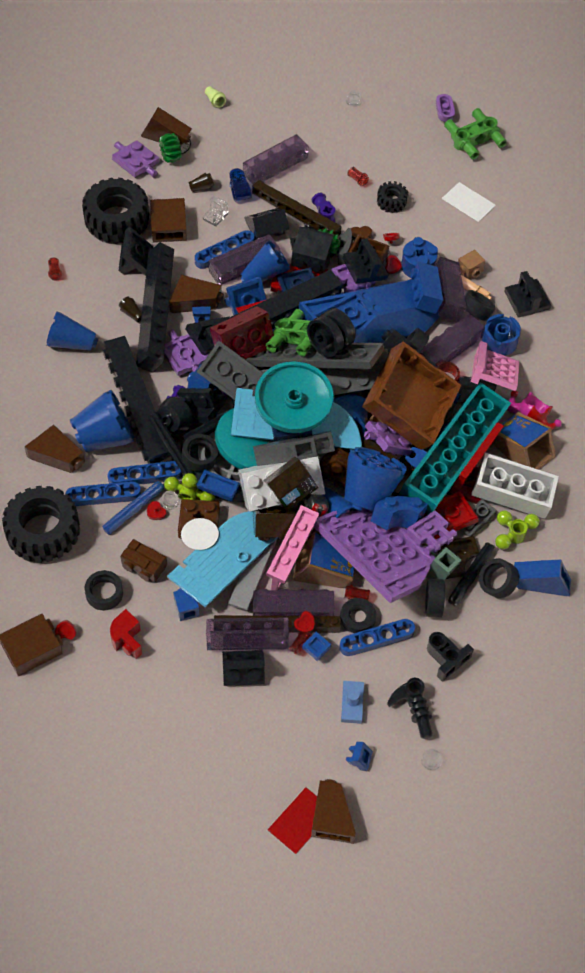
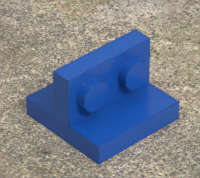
(245, 294)

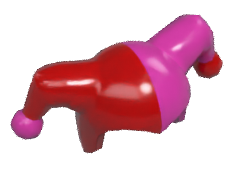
(533, 408)

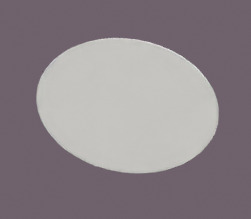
(199, 534)

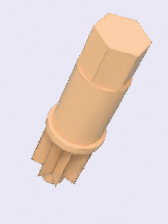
(469, 285)

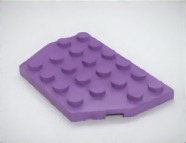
(383, 557)

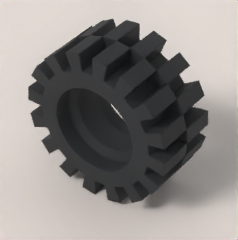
(392, 189)

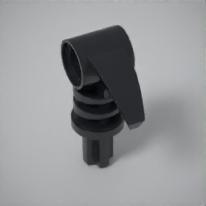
(417, 704)

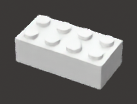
(515, 485)
(258, 494)

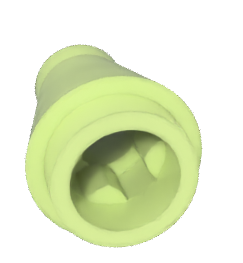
(216, 97)

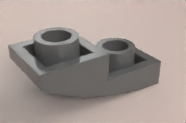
(345, 245)
(484, 513)

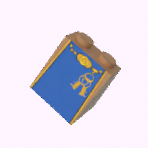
(526, 441)
(322, 564)

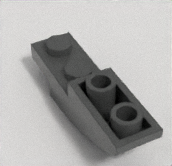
(286, 449)

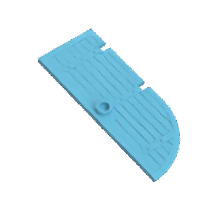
(251, 425)
(218, 566)

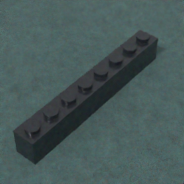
(287, 302)
(155, 307)
(136, 399)

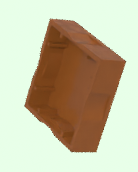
(411, 396)

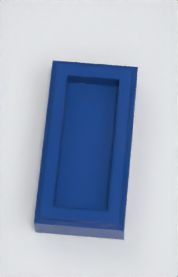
(218, 485)

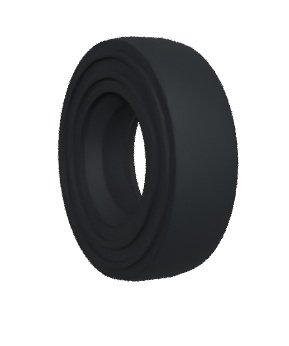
(357, 604)

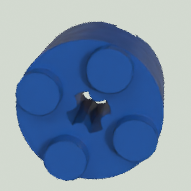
(418, 251)
(501, 334)

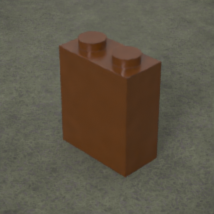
(168, 220)
(31, 644)

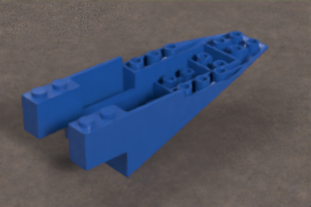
(375, 310)

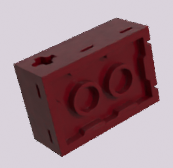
(245, 333)

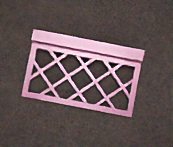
(494, 368)
(291, 546)

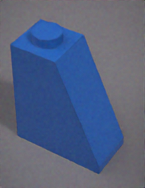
(544, 577)

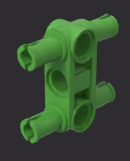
(475, 133)
(291, 331)

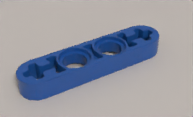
(223, 247)
(144, 470)
(103, 497)
(375, 634)

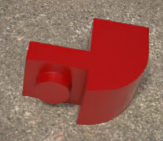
(122, 631)

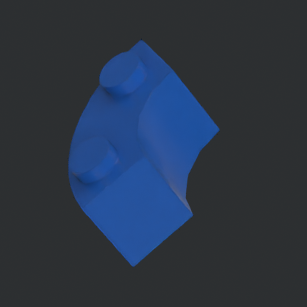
(398, 512)

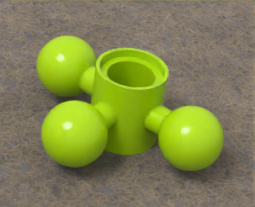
(188, 489)
(505, 519)

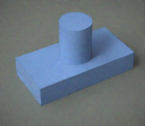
(352, 702)

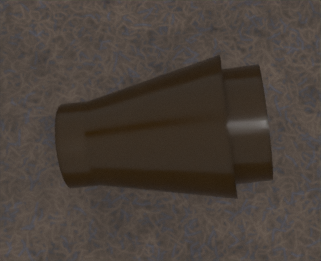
(202, 182)
(130, 308)

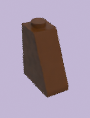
(164, 123)
(195, 293)
(55, 450)
(332, 814)

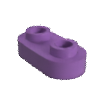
(445, 107)

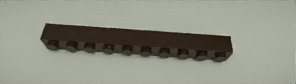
(294, 208)
(323, 624)

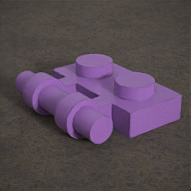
(345, 277)
(427, 528)

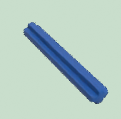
(133, 507)

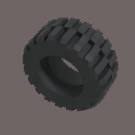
(112, 194)
(41, 502)

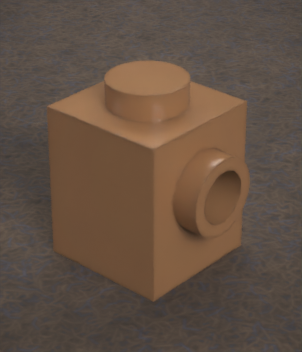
(471, 264)

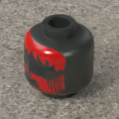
(316, 503)

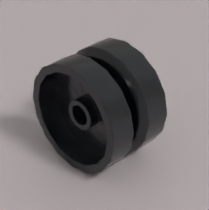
(331, 332)

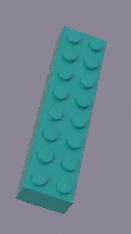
(455, 447)

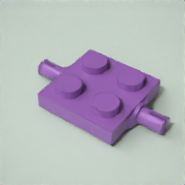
(135, 158)
(183, 353)
(387, 438)

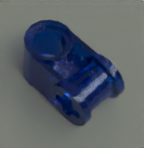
(239, 185)

